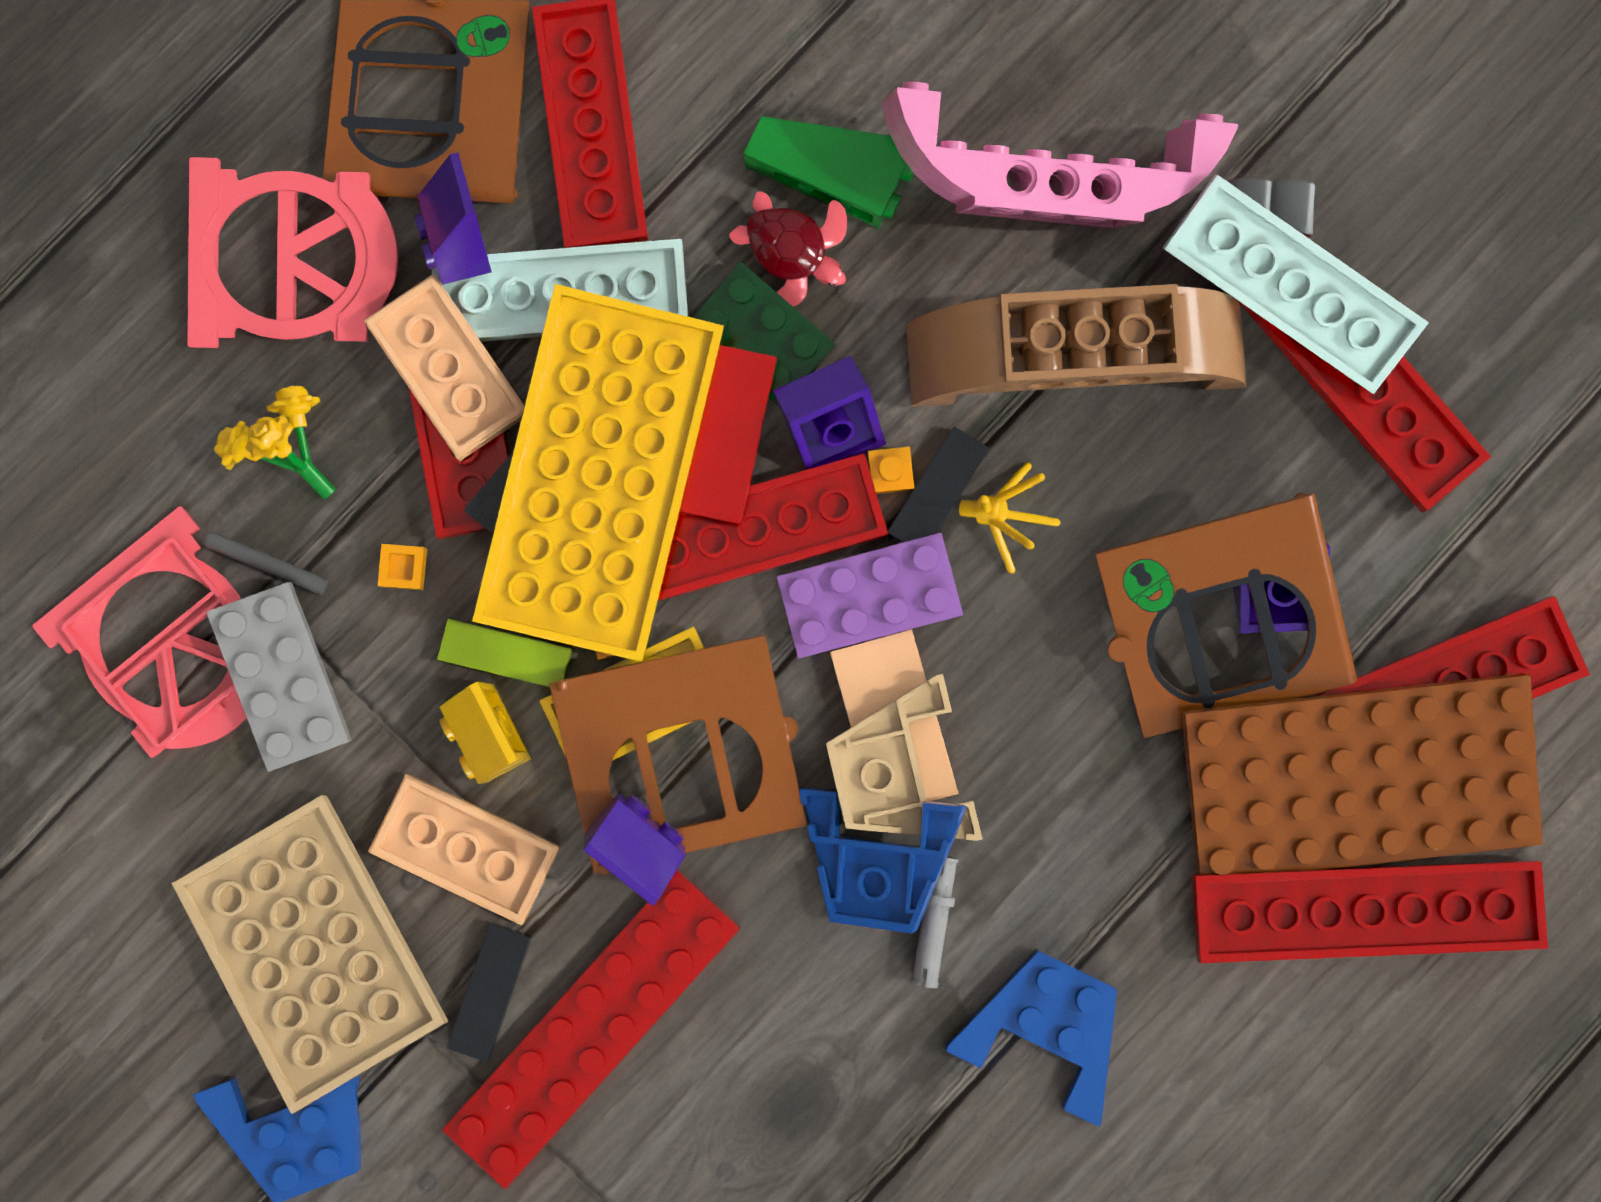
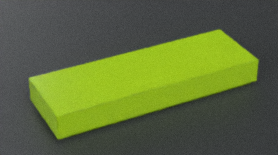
(503, 653)

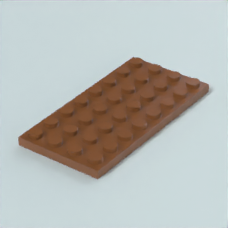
(1364, 777)

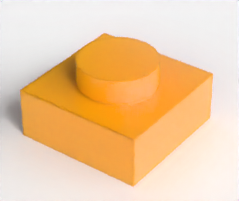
(891, 470)
(402, 567)

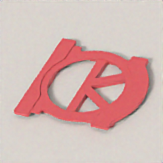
(218, 193)
(77, 627)

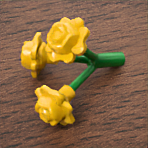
(270, 438)

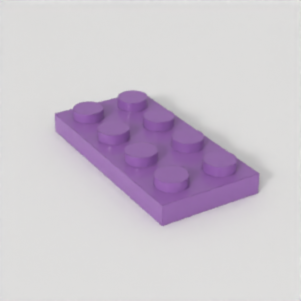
(870, 595)

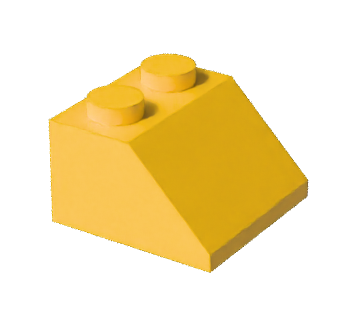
(483, 732)

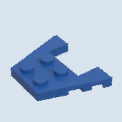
(873, 879)
(1058, 1012)
(289, 1150)

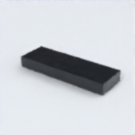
(939, 487)
(489, 992)

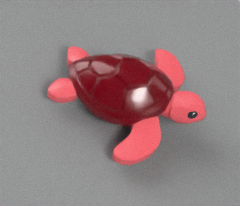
(793, 245)

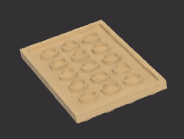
(309, 953)

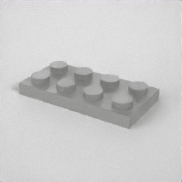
(279, 676)

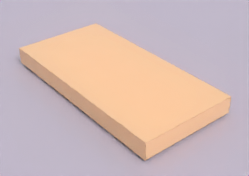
(446, 367)
(879, 674)
(464, 849)

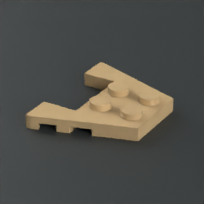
(879, 769)

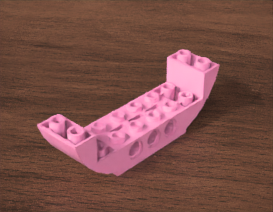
(979, 183)

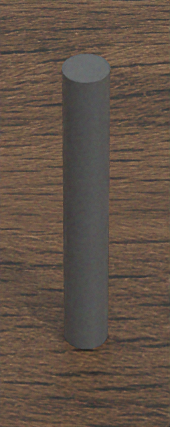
(266, 563)

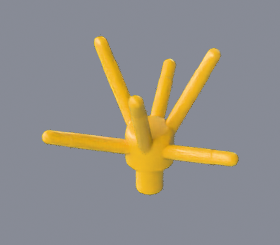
(994, 512)

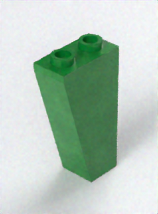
(830, 165)

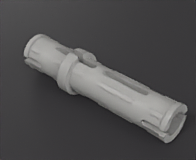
(934, 928)

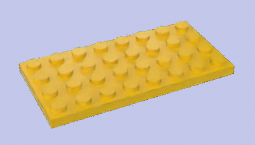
(598, 473)

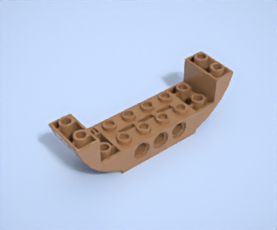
(1076, 342)

